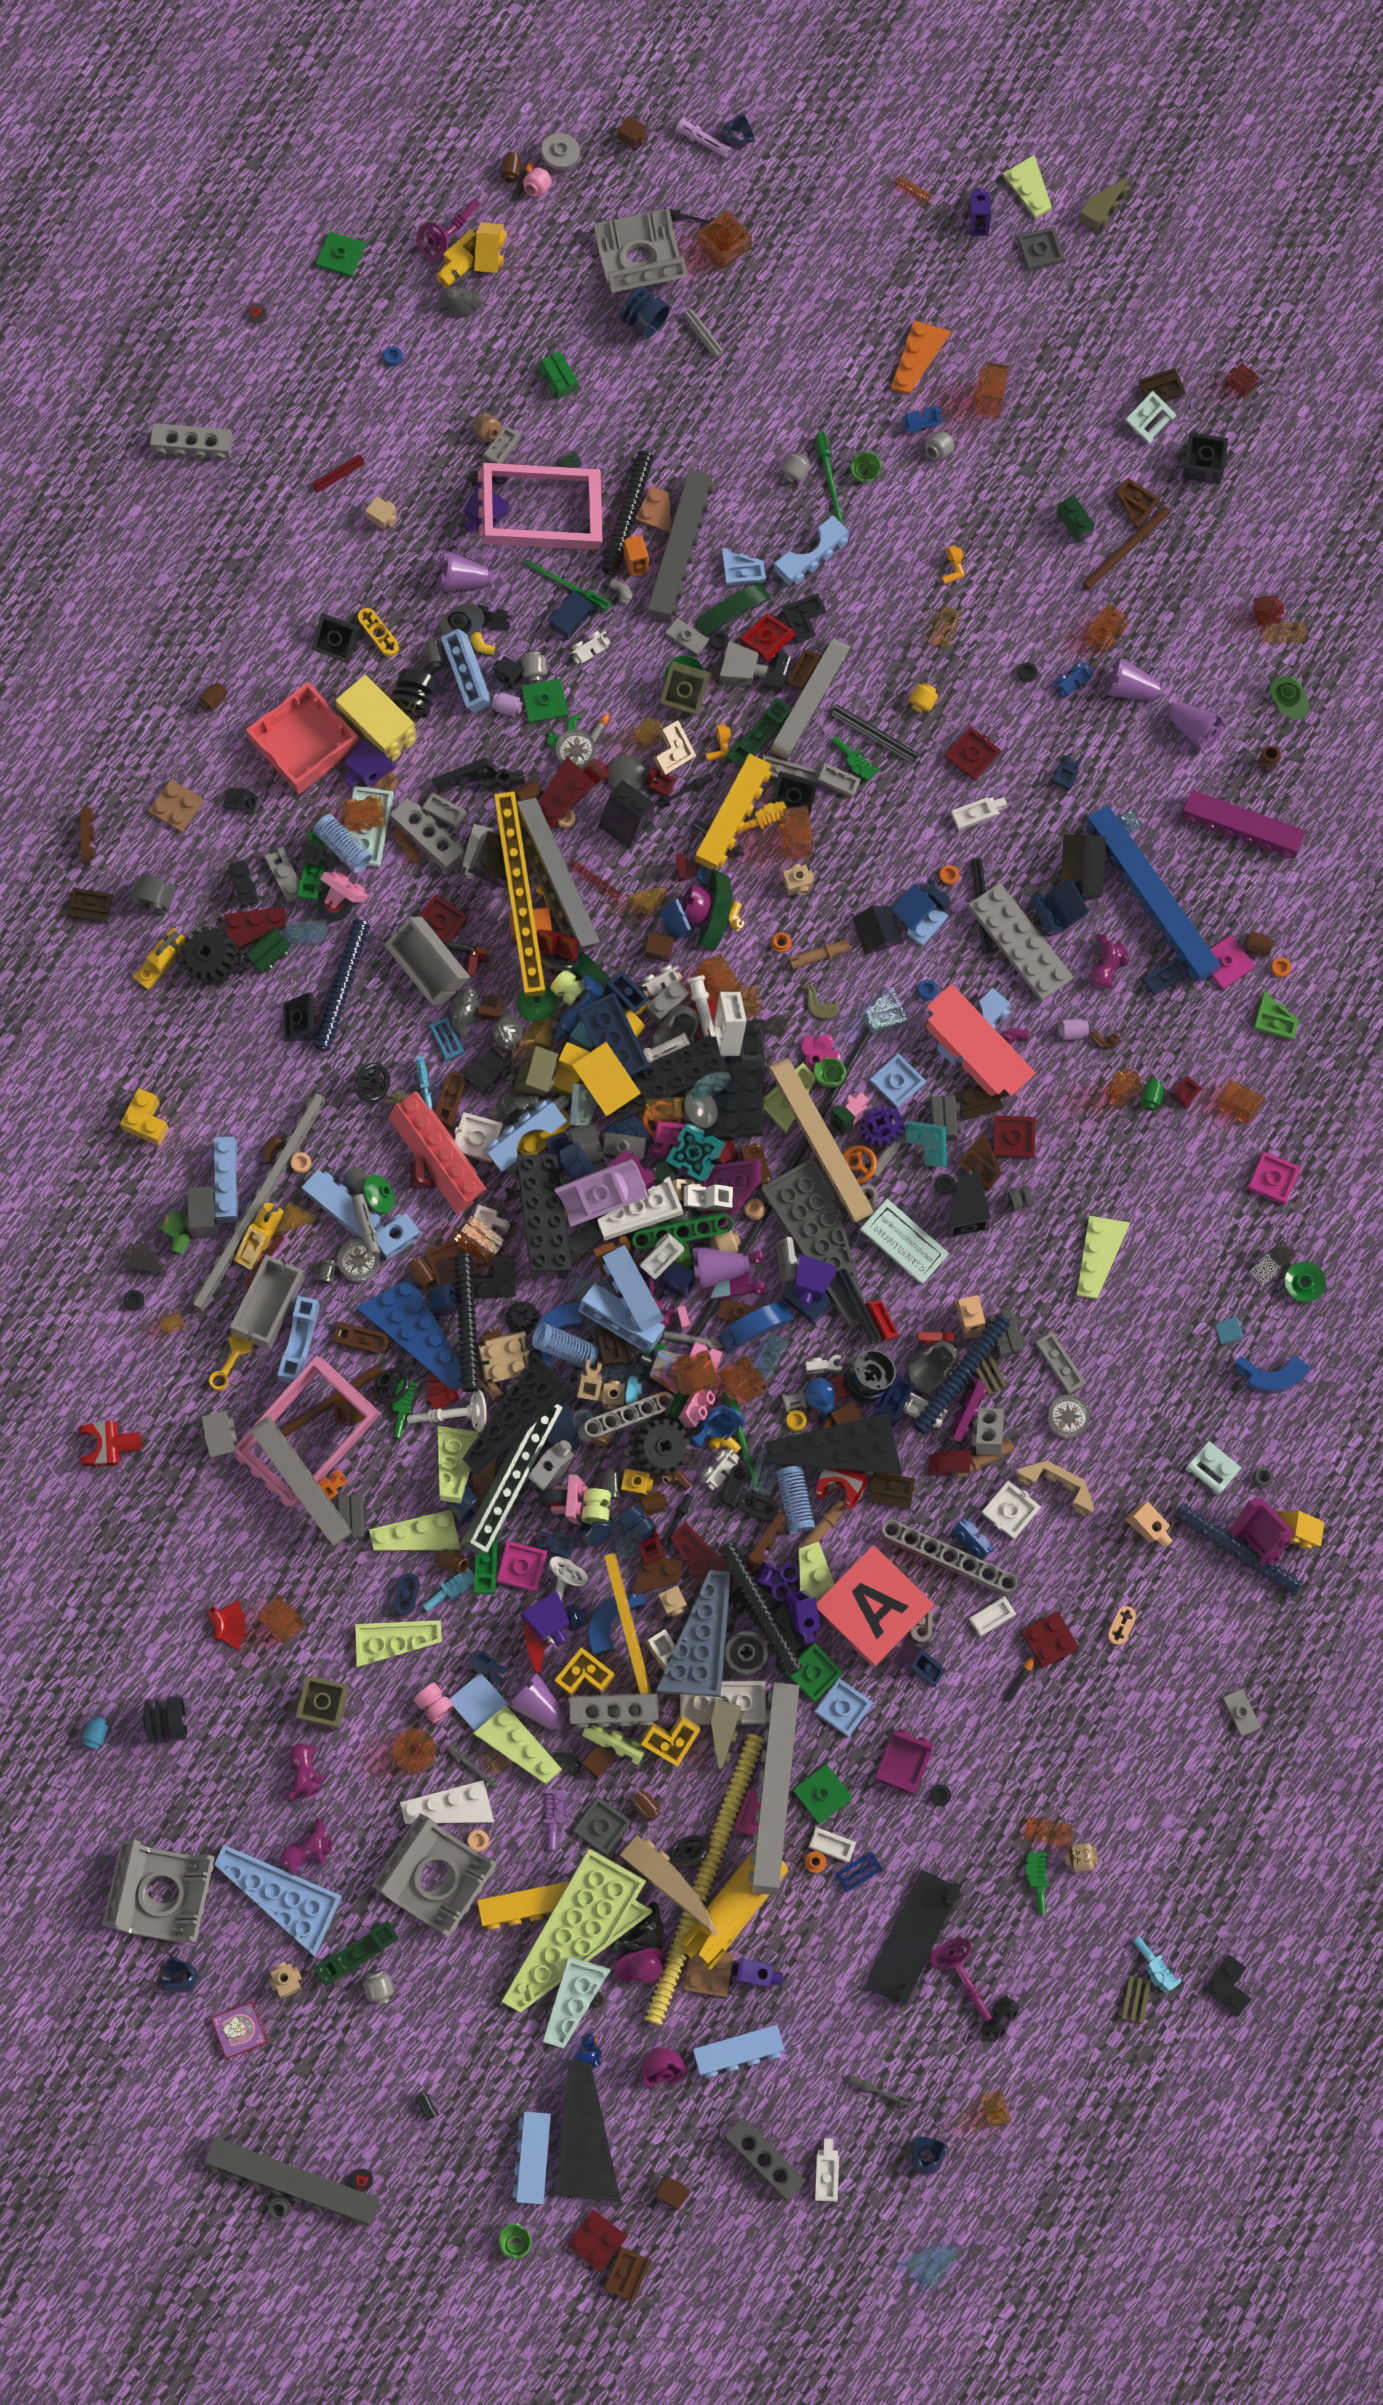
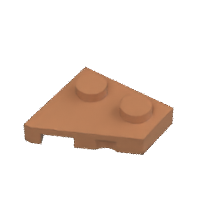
(656, 510)

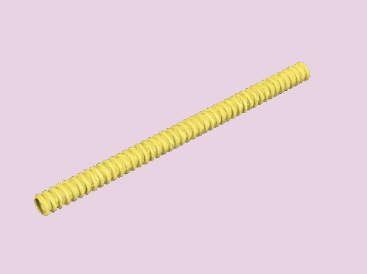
(706, 1875)

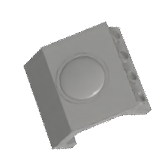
(646, 230)
(464, 1879)
(135, 1913)

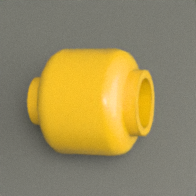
(923, 697)

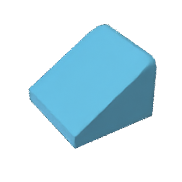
(1229, 1330)

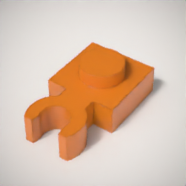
(330, 1486)

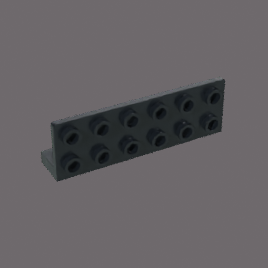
(673, 1075)
(543, 1214)
(913, 1937)

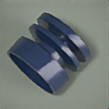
(643, 310)

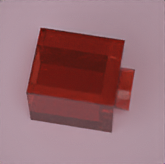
(1242, 380)
(1267, 610)

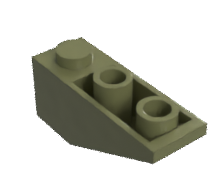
(1097, 208)
(723, 1724)

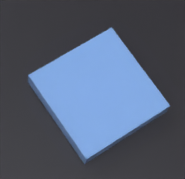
(897, 1081)
(477, 1701)
(843, 1707)

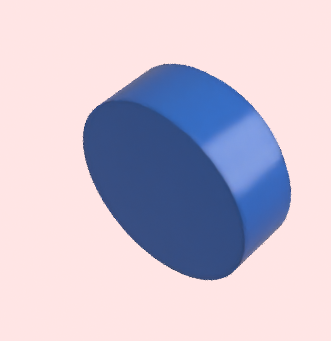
(392, 356)
(704, 876)
(927, 989)

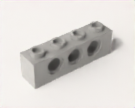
(184, 434)
(411, 810)
(647, 1702)

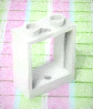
(730, 1023)

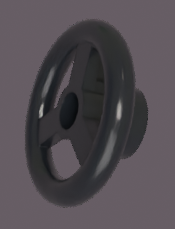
(559, 963)
(363, 1081)
(389, 1383)
(691, 1854)

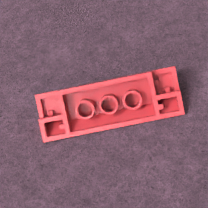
(441, 1154)

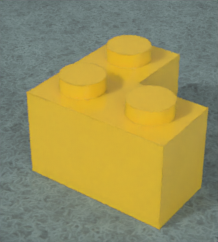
(489, 241)
(566, 1074)
(140, 1119)
(1306, 1528)
(582, 1669)
(671, 1744)

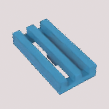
(453, 1054)

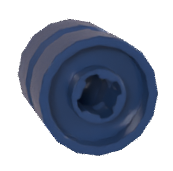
(638, 1525)

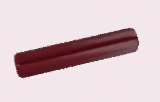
(338, 473)

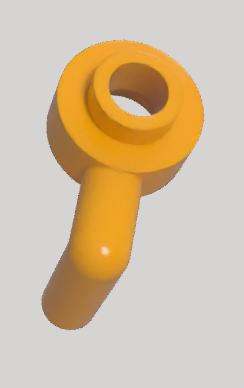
(955, 557)
(723, 734)

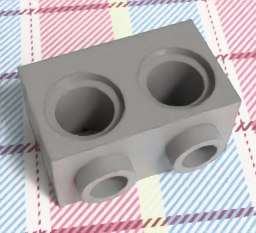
(991, 1431)

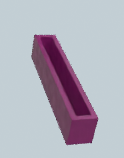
(1243, 824)

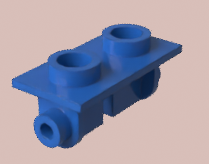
(930, 418)
(1078, 673)
(966, 1532)

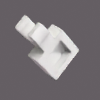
(490, 1219)
(818, 1365)

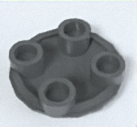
(627, 769)
(700, 1110)

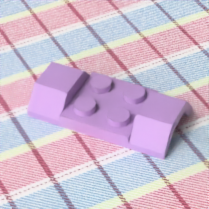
(602, 1192)

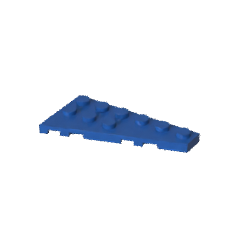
(411, 1325)

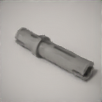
(368, 1233)

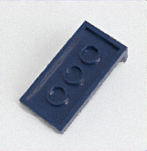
(608, 1023)

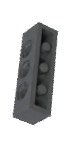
(744, 2130)

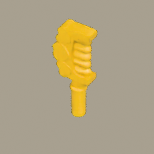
(766, 815)

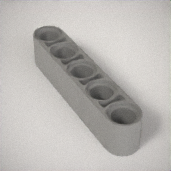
(618, 1421)

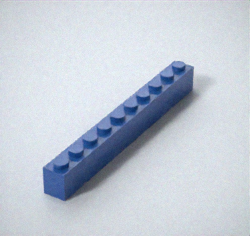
(1154, 895)

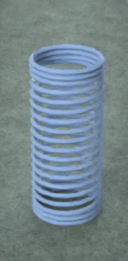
(357, 856)
(563, 1346)
(797, 1472)

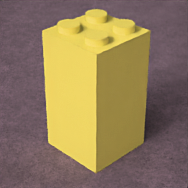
(376, 718)

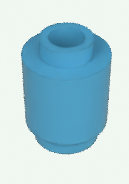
(95, 1733)

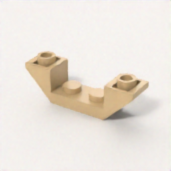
(1030, 1475)

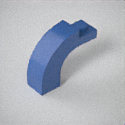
(562, 1318)
(755, 1324)
(1272, 1382)
(601, 1622)

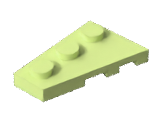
(1029, 186)
(776, 1106)
(814, 1571)
(617, 1740)

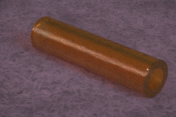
(913, 189)
(406, 845)

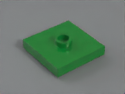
(341, 254)
(544, 701)
(817, 1672)
(822, 1794)

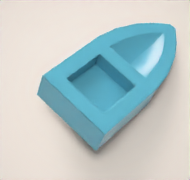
(634, 1390)

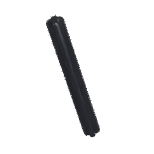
(875, 734)
(979, 889)

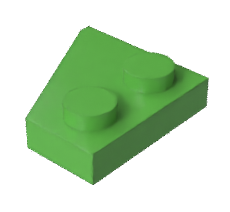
(1275, 1019)

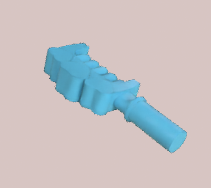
(423, 1079)
(458, 1585)
(1156, 1969)

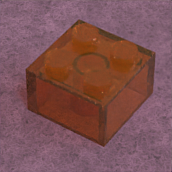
(724, 239)
(991, 389)
(796, 833)

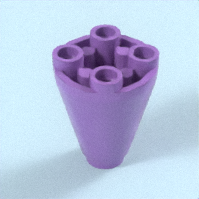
(461, 573)
(717, 1266)

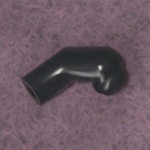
(570, 1761)

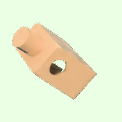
(970, 1316)
(1142, 1519)

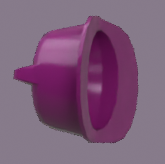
(641, 1965)

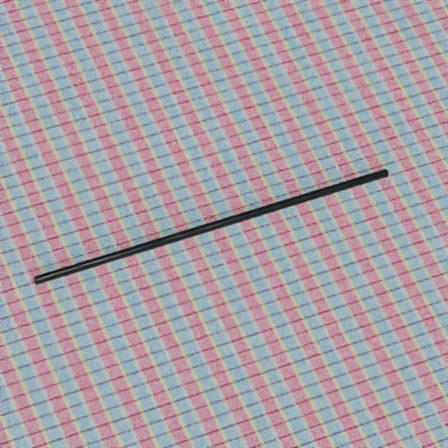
(791, 1165)

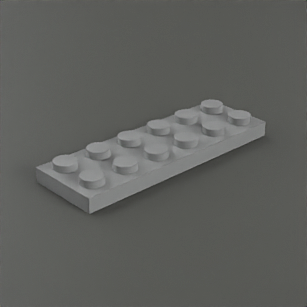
(1020, 942)

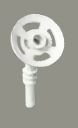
(471, 1411)
(565, 1576)

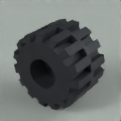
(210, 955)
(648, 1450)

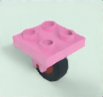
(337, 899)
(565, 1499)

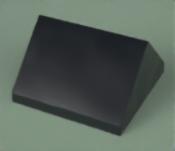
(336, 637)
(795, 791)
(877, 929)
(299, 1018)

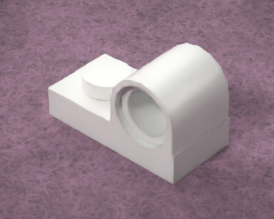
(662, 1256)

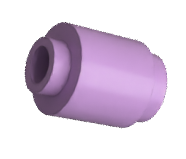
(507, 704)
(1073, 1029)

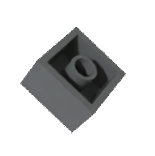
(201, 1212)

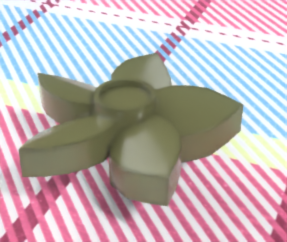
(395, 1098)

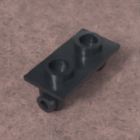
(498, 618)
(1006, 2011)

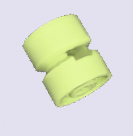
(568, 987)
(596, 1505)

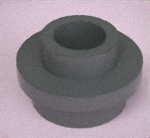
(1265, 1471)
(275, 2211)

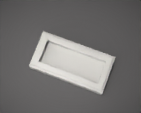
(992, 1616)
(832, 1845)

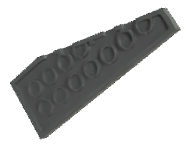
(812, 1217)

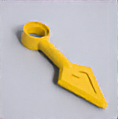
(238, 1348)

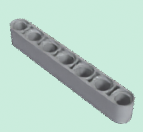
(810, 698)
(301, 1480)
(955, 1566)

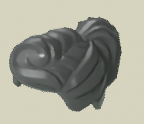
(459, 301)
(464, 1010)
(507, 1032)
(513, 1106)

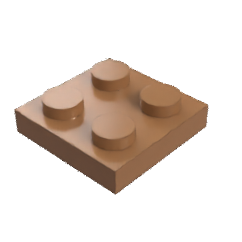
(176, 806)
(706, 1981)

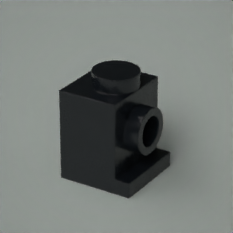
(508, 672)

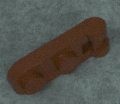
(87, 835)
(450, 1098)
(360, 1338)

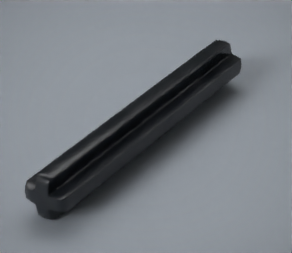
(858, 1306)

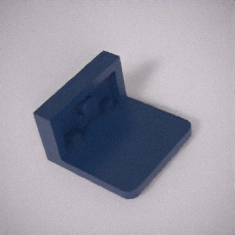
(1059, 908)

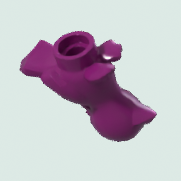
(1111, 958)
(305, 1779)
(313, 1848)

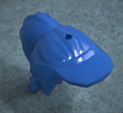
(718, 1423)

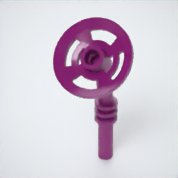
(438, 239)
(955, 1961)

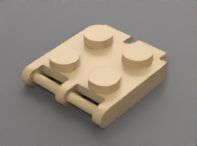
(504, 1356)

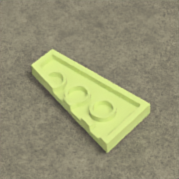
(513, 1740)

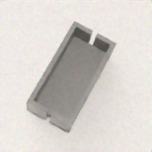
(427, 961)
(267, 1302)

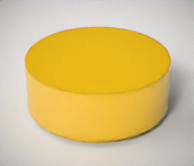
(796, 1420)

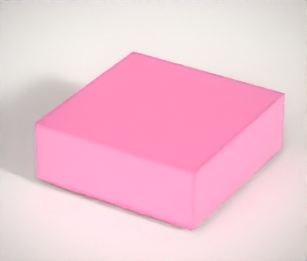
(683, 1318)

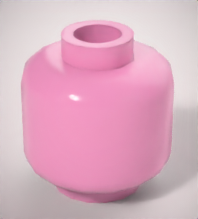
(537, 182)

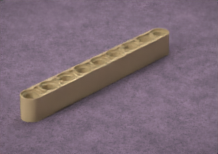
(820, 1140)

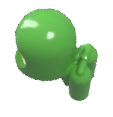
(175, 1226)

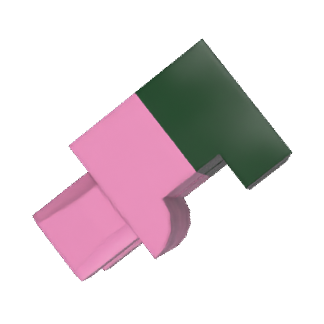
(850, 1115)
(689, 1408)

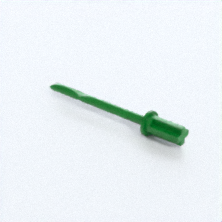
(824, 453)
(590, 596)
(734, 1404)

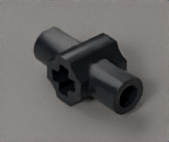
(496, 781)

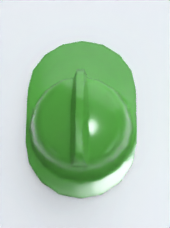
(1296, 704)

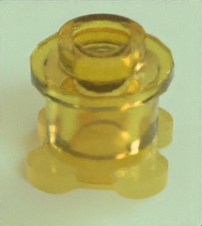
(172, 1322)

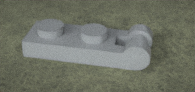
(284, 874)

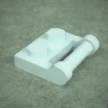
(1144, 414)
(1218, 1463)

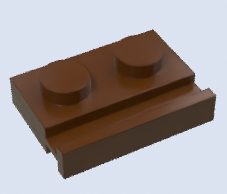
(627, 2274)

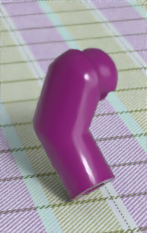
(1013, 1034)

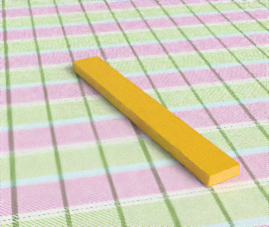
(627, 1623)

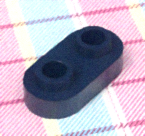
(406, 1595)

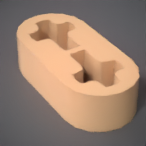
(1117, 1623)

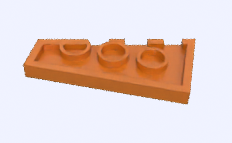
(920, 349)

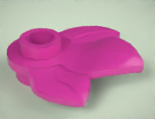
(818, 1048)

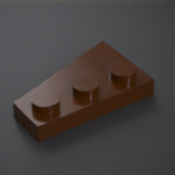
(766, 1542)

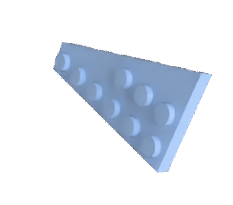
(291, 1901)

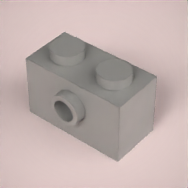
(666, 1000)
(219, 1433)

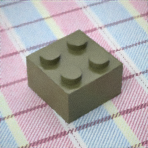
(685, 688)
(536, 1072)
(323, 1703)

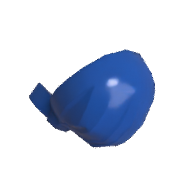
(820, 1396)

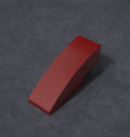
(534, 1647)

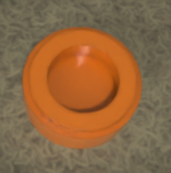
(949, 875)
(1280, 967)

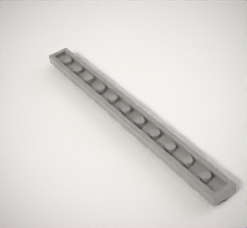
(262, 1195)

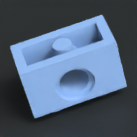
(409, 1234)

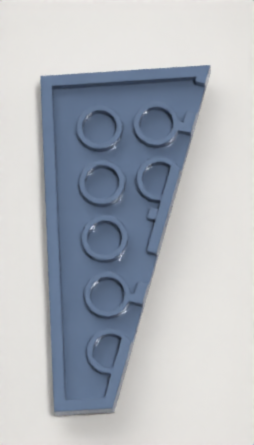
(699, 1653)

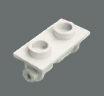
(596, 642)
(653, 983)
(916, 1404)
(713, 1475)

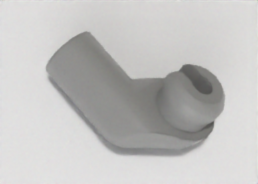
(623, 589)

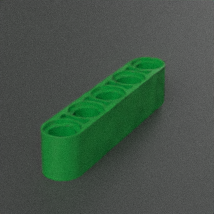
(692, 1233)

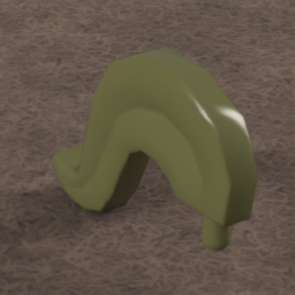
(819, 1010)

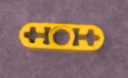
(379, 625)

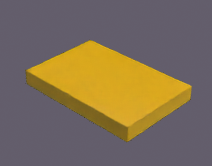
(606, 1079)

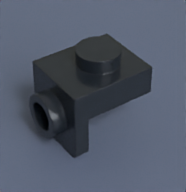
(240, 800)

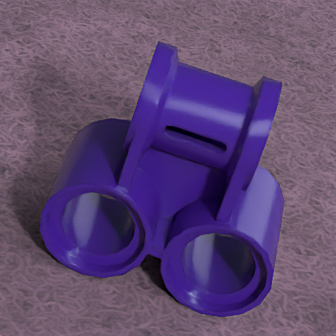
(776, 1580)

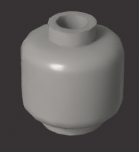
(939, 446)
(795, 467)
(534, 666)
(378, 1987)

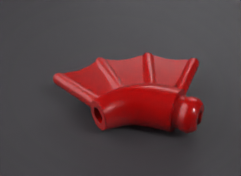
(439, 1394)
(228, 1624)

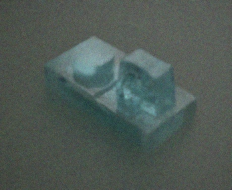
(306, 931)

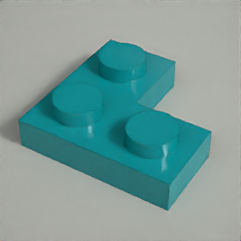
(932, 1138)

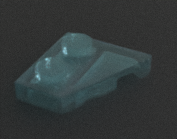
(886, 1012)
(932, 2263)

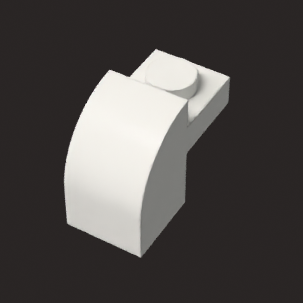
(708, 1198)

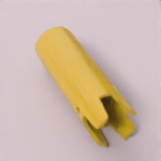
(730, 1914)

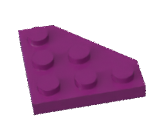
(740, 1175)

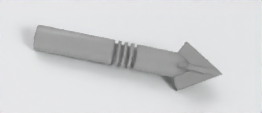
(712, 1343)

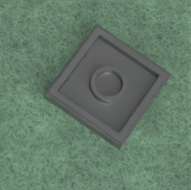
(1041, 248)
(602, 1826)

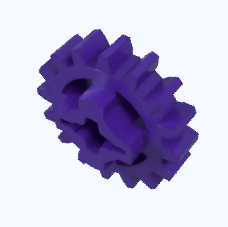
(883, 1129)

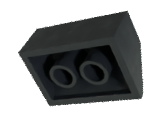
(1084, 863)

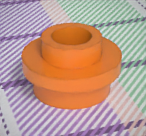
(781, 936)
(808, 1862)

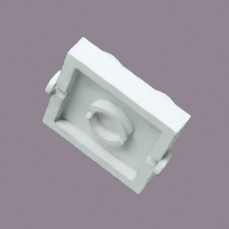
(475, 1133)
(1011, 1510)

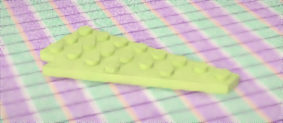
(587, 1919)

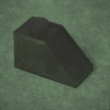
(143, 1260)
(1272, 1263)

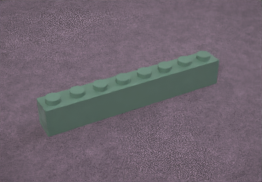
(507, 1484)

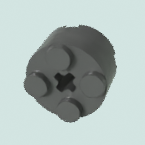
(152, 893)
(589, 1142)
(756, 1648)

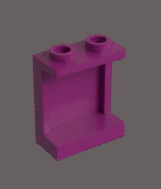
(1262, 1530)
(904, 1761)

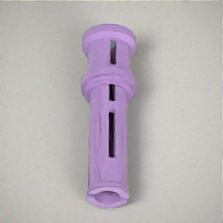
(694, 134)

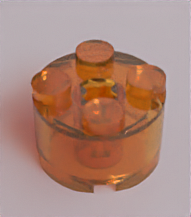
(694, 1372)
(743, 1380)
(282, 1618)
(417, 1763)

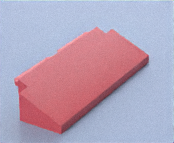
(985, 1051)

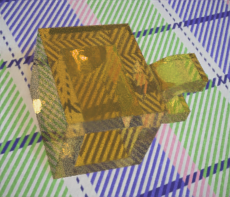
(647, 733)

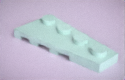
(576, 1991)

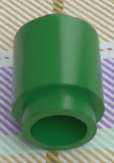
(1151, 1094)

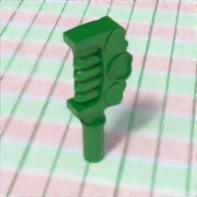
(855, 761)
(402, 1407)
(1036, 1875)

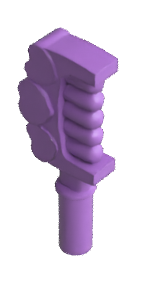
(555, 1812)

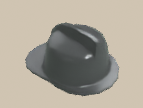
(464, 617)

